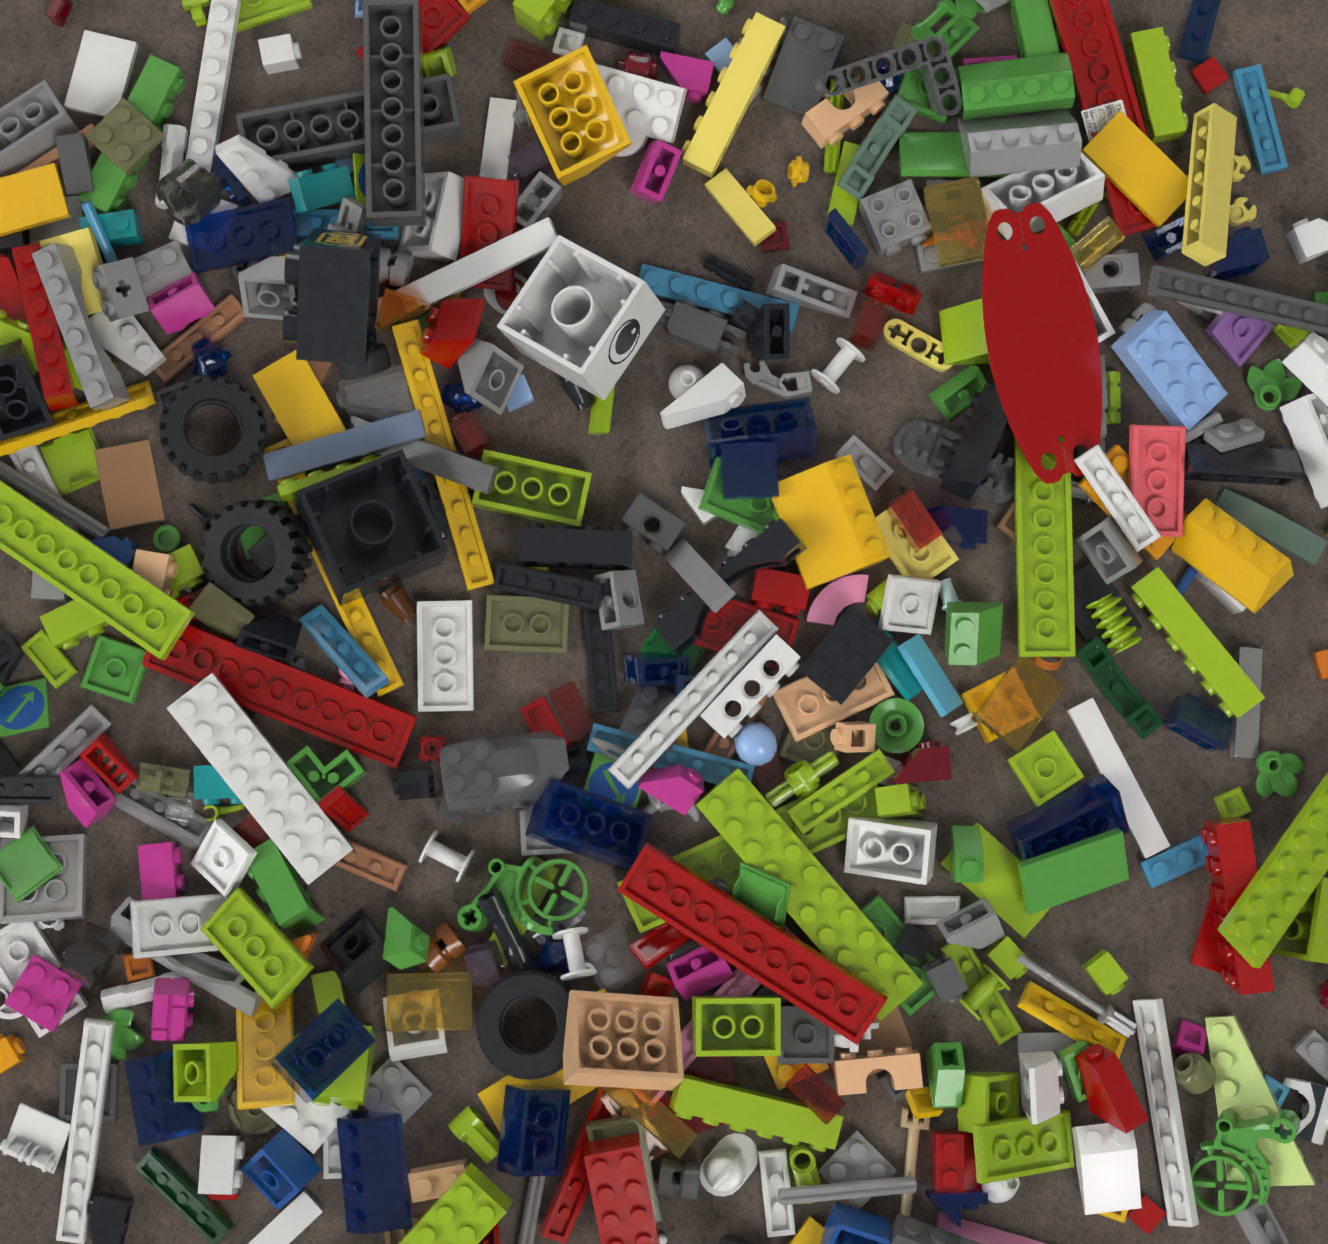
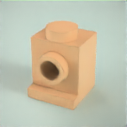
(854, 736)

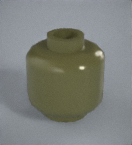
(1194, 1073)

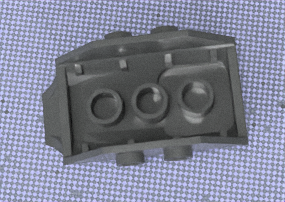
(501, 771)

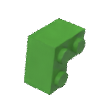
(322, 778)

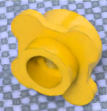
(798, 171)
(762, 192)

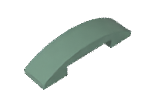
(876, 147)

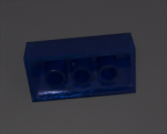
(786, 422)
(1069, 819)
(588, 824)
(374, 1172)

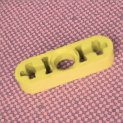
(904, 329)

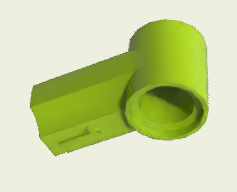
(471, 1128)
(806, 1173)

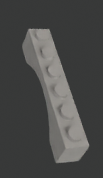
(62, 283)
(204, 971)

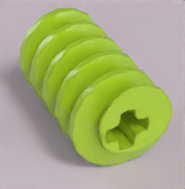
(1114, 623)

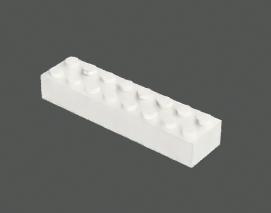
(260, 778)

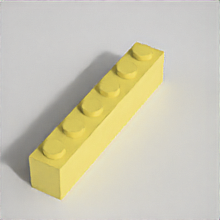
(733, 95)
(1209, 185)

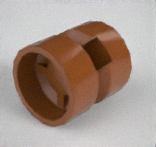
(439, 957)

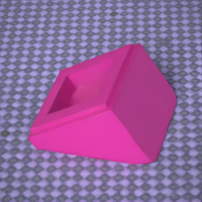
(1189, 1038)

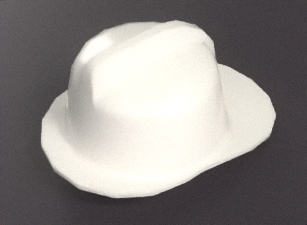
(729, 1164)

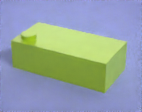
(535, 490)

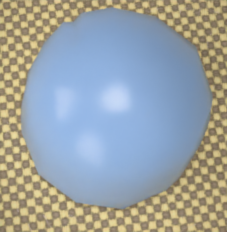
(755, 743)

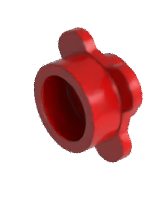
(426, 743)

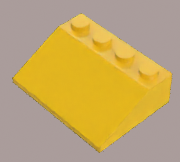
(573, 115)
(832, 520)

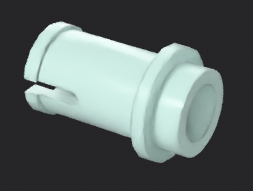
(947, 593)

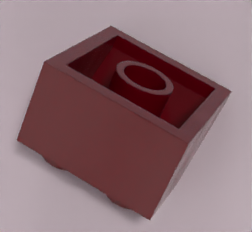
(923, 764)

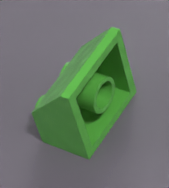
(972, 632)

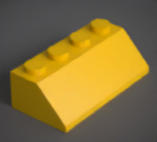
(1232, 556)

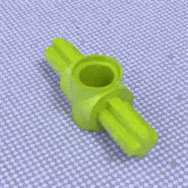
(801, 779)

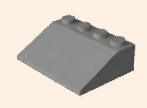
(1021, 142)

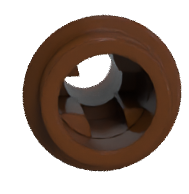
(398, 603)

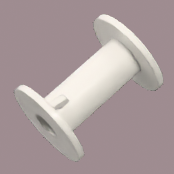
(838, 365)
(446, 856)
(574, 954)

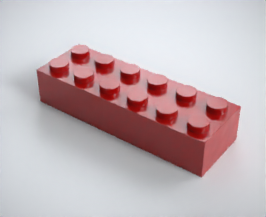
(1232, 869)

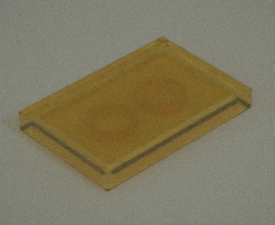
(957, 220)
(1019, 702)
(429, 1001)

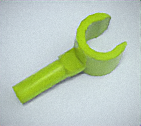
(1292, 99)
(220, 811)

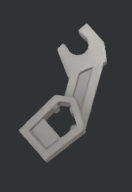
(773, 384)

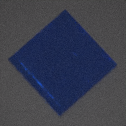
(845, 239)
(749, 470)

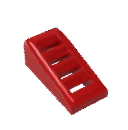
(103, 770)

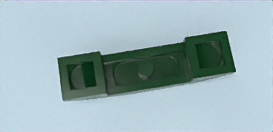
(1118, 689)

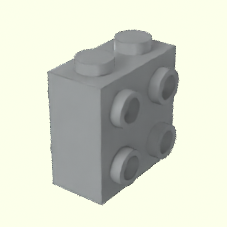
(895, 218)

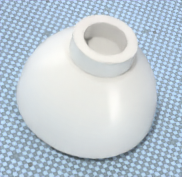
(683, 379)
(1001, 1190)

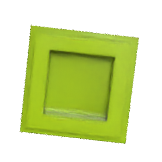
(1232, 803)

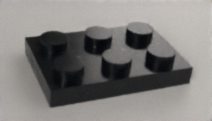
(846, 655)

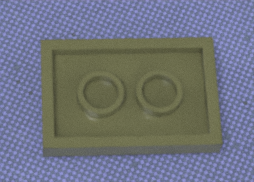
(526, 625)

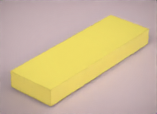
(740, 207)

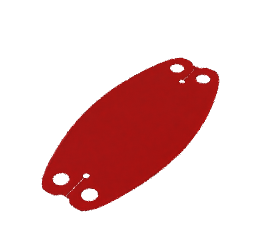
(1041, 341)

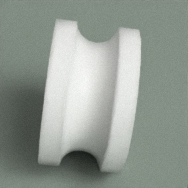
(964, 723)

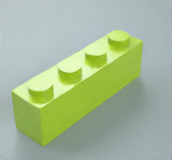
(1156, 85)

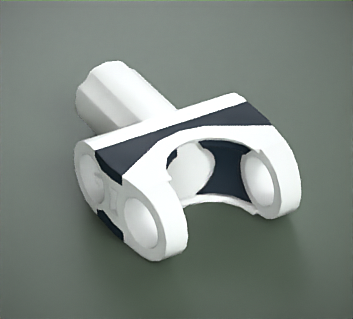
(1314, 1109)

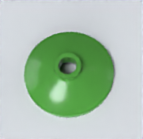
(910, 725)

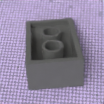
(803, 57)

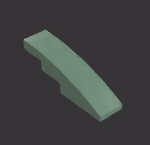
(1273, 527)

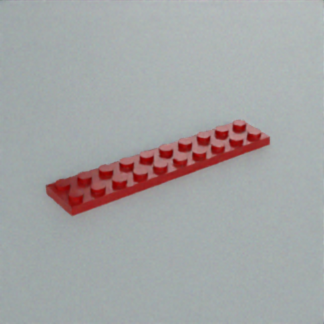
(1101, 78)
(290, 695)
(752, 943)

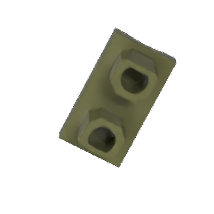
(163, 780)

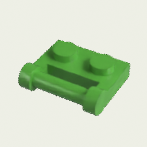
(954, 32)

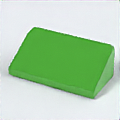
(958, 391)

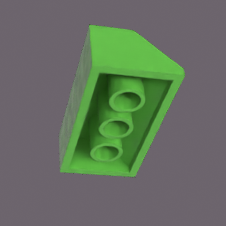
(1016, 86)

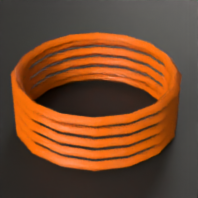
(1057, 664)

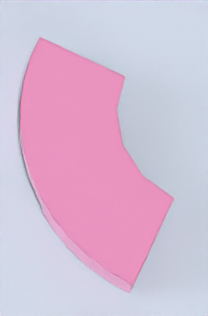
(836, 597)

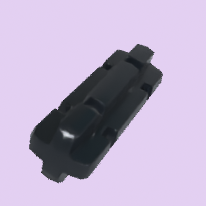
(728, 272)

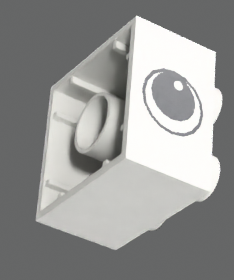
(581, 317)

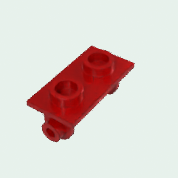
(903, 299)

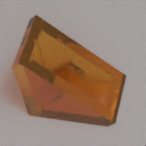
(398, 309)

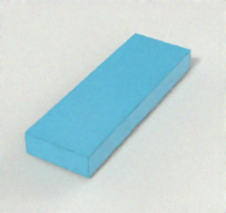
(930, 675)

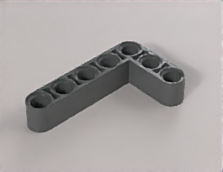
(895, 66)

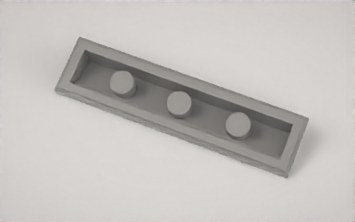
(1245, 729)
(151, 810)
(1260, 1224)

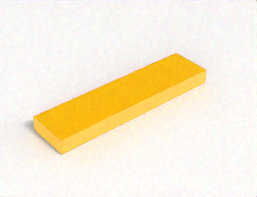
(1068, 1019)

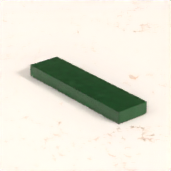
(184, 1196)

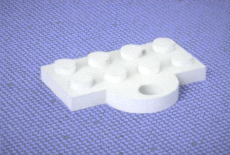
(644, 106)
(17, 947)

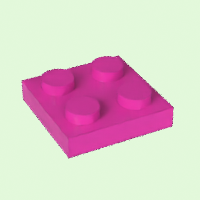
(43, 993)

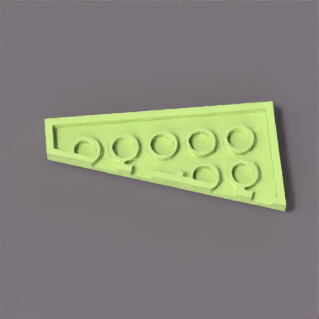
(1243, 1089)

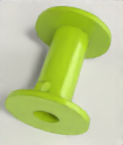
(983, 991)

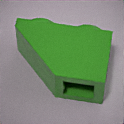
(945, 1074)

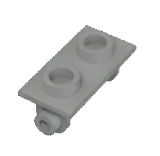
(561, 908)

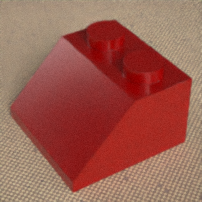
(451, 329)
(953, 1162)

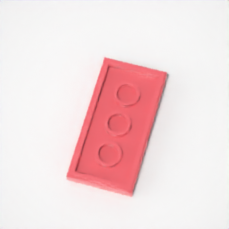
(1158, 473)

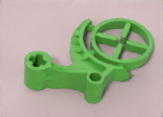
(510, 883)
(1241, 1138)

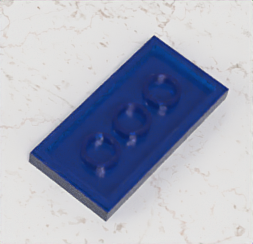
(242, 235)

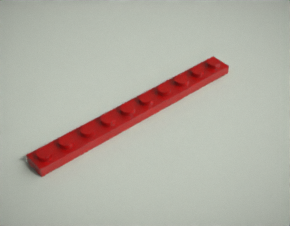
(574, 1181)

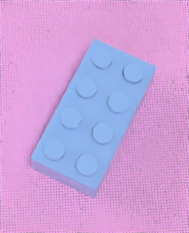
(1169, 369)

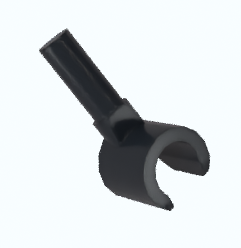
(203, 517)

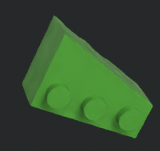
(282, 890)

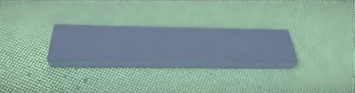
(345, 445)

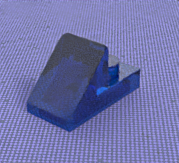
(235, 190)
(950, 1203)

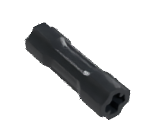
(498, 915)

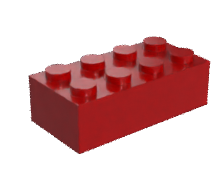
(621, 1190)

